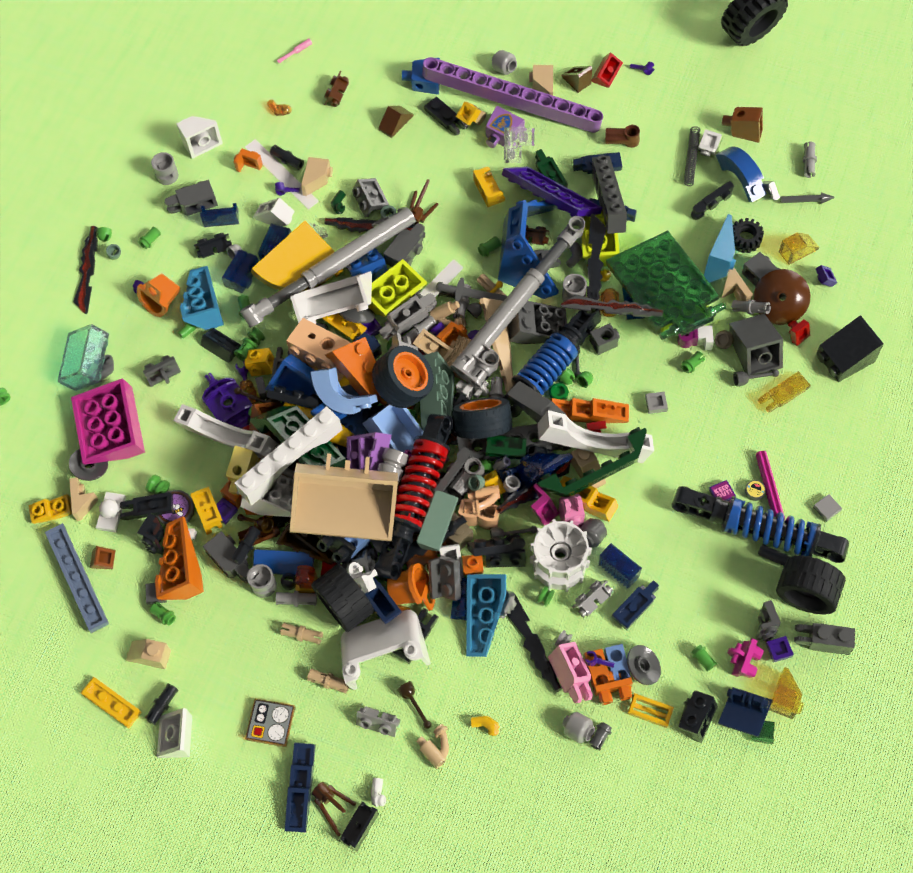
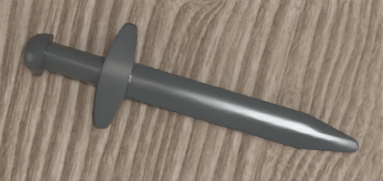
(460, 291)

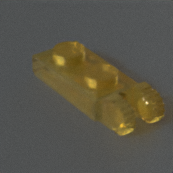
(785, 391)

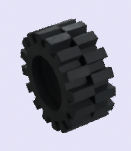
(751, 227)

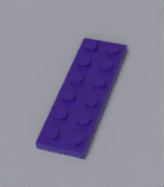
(551, 191)

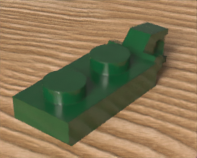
(549, 168)

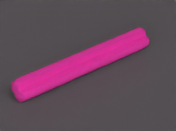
(769, 482)

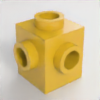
(259, 362)

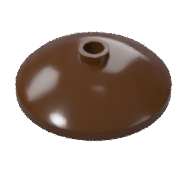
(796, 293)

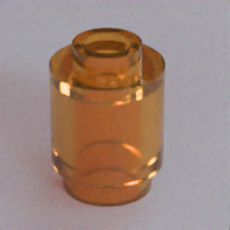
(608, 295)

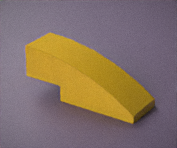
(596, 502)

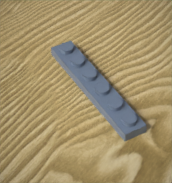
(77, 578)

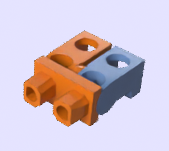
(608, 679)

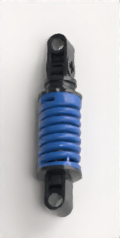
(555, 355)

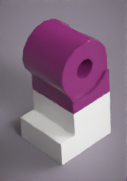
(700, 337)

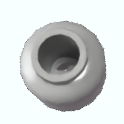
(504, 62)
(578, 727)

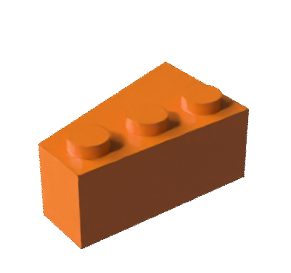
(356, 364)

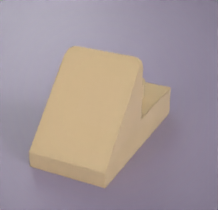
(736, 285)
(429, 343)
(80, 500)

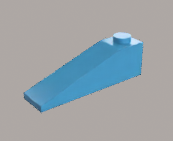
(722, 253)
(200, 301)
(484, 604)

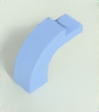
(330, 392)

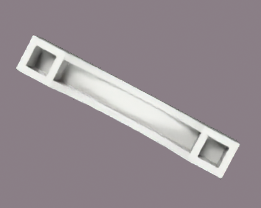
(561, 430)
(221, 432)
(261, 477)

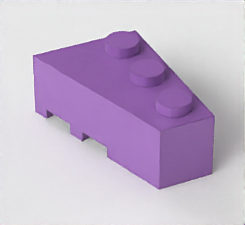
(364, 446)

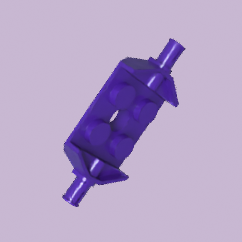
(217, 393)

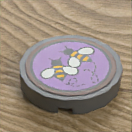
(182, 505)

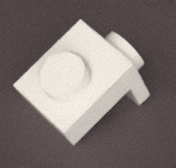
(709, 143)

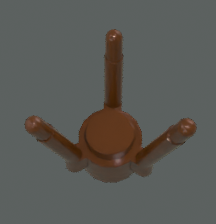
(418, 211)
(325, 794)

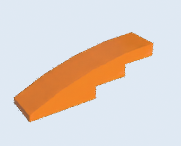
(594, 410)

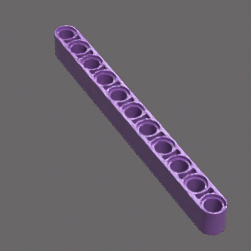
(512, 94)

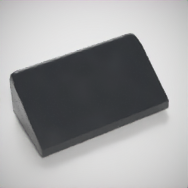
(219, 344)

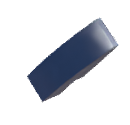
(382, 603)

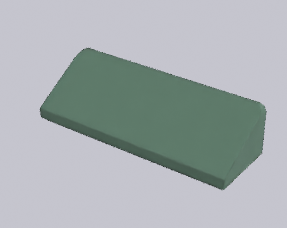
(437, 521)

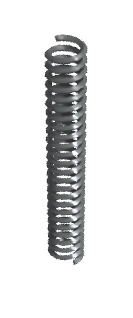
(691, 156)

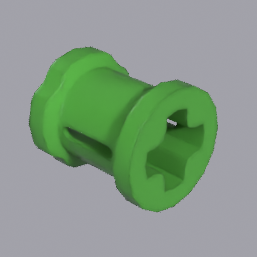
(247, 345)

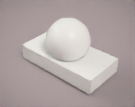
(110, 512)

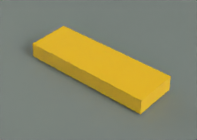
(111, 702)

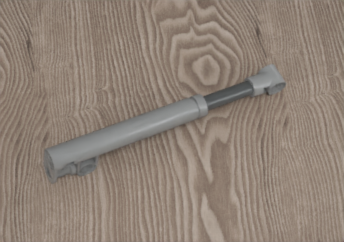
(382, 231)
(471, 362)

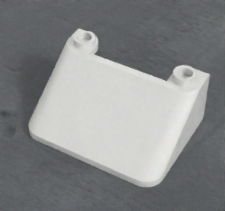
(333, 298)
(380, 639)

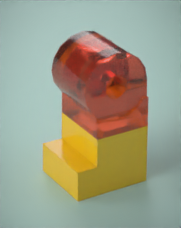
(304, 577)

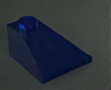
(540, 464)

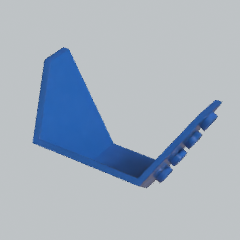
(516, 252)

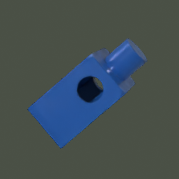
(418, 82)

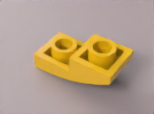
(50, 510)

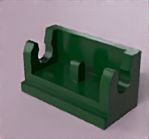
(506, 447)

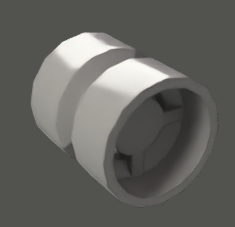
(165, 168)
(573, 285)
(393, 461)
(262, 580)

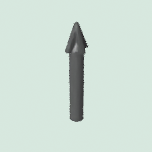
(806, 198)

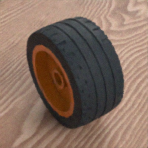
(402, 376)
(482, 418)

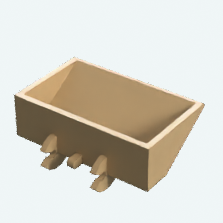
(343, 501)

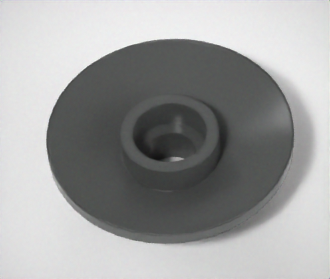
(363, 316)
(80, 471)
(643, 665)

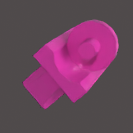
(742, 657)

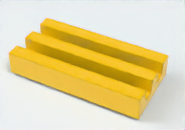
(654, 712)

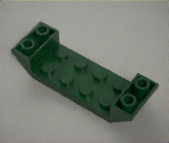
(285, 422)
(635, 441)

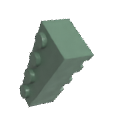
(441, 396)

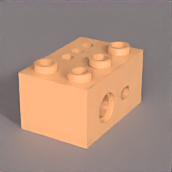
(312, 342)

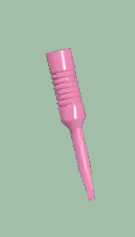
(296, 50)

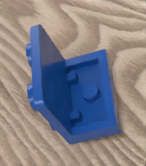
(372, 261)

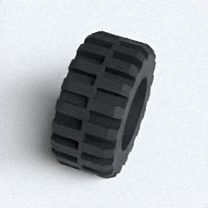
(752, 19)

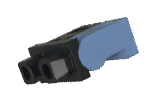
(342, 547)

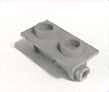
(586, 602)
(368, 719)

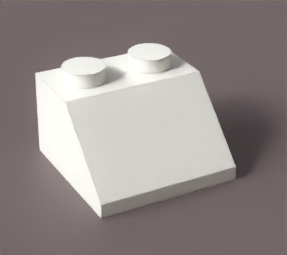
(199, 135)

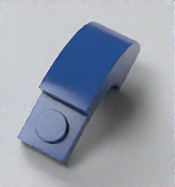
(746, 170)

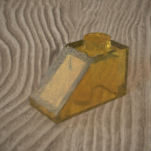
(797, 247)
(787, 696)

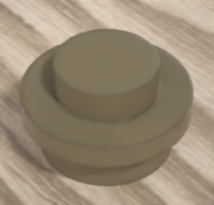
(724, 339)

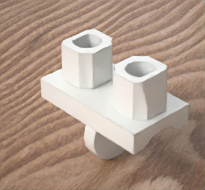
(468, 390)
(365, 580)

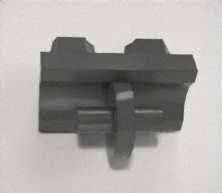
(162, 371)

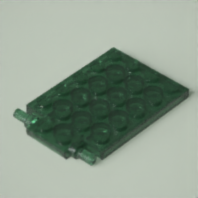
(667, 280)

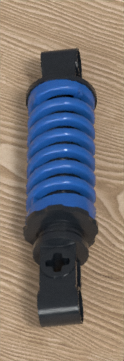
(736, 517)

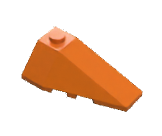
(179, 569)

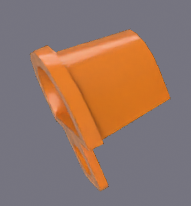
(157, 294)
(411, 587)

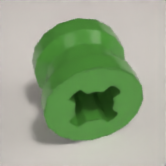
(156, 485)

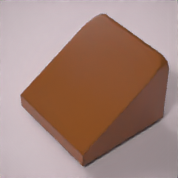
(102, 558)

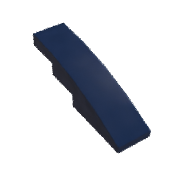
(300, 787)

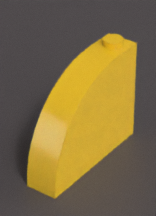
(292, 257)

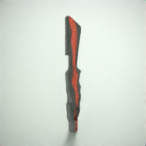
(612, 307)

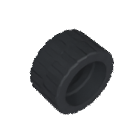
(810, 585)
(342, 597)

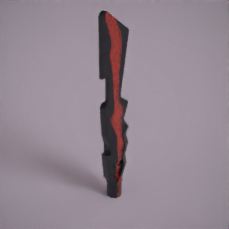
(354, 225)
(83, 293)
(525, 493)

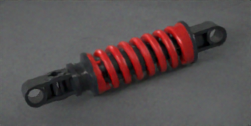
(414, 493)

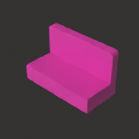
(544, 507)

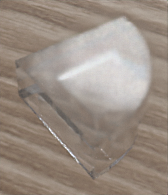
(321, 231)

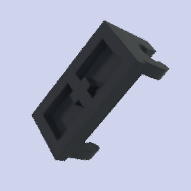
(359, 826)

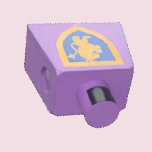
(495, 127)

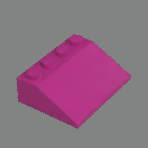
(107, 423)

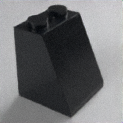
(850, 349)

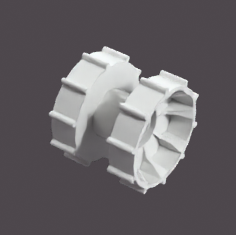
(565, 539)

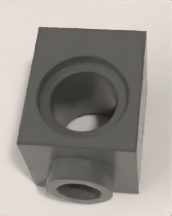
(601, 345)

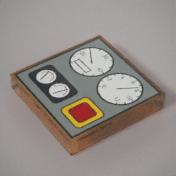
(270, 723)

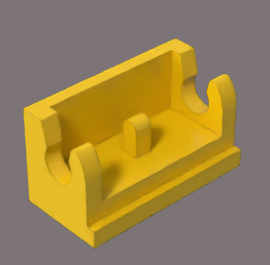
(487, 187)
(346, 327)
(207, 509)

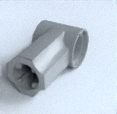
(460, 484)

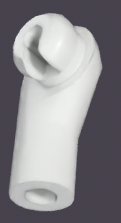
(376, 797)

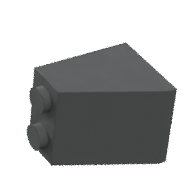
(757, 344)

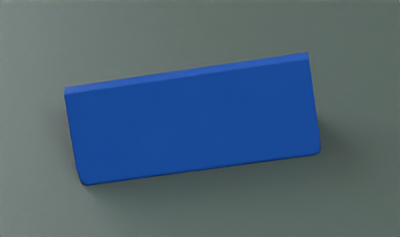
(282, 561)

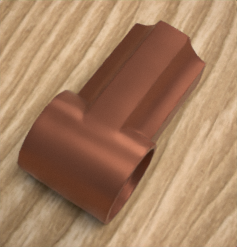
(629, 136)

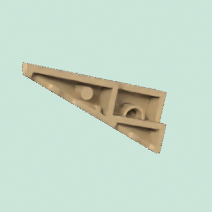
(501, 344)

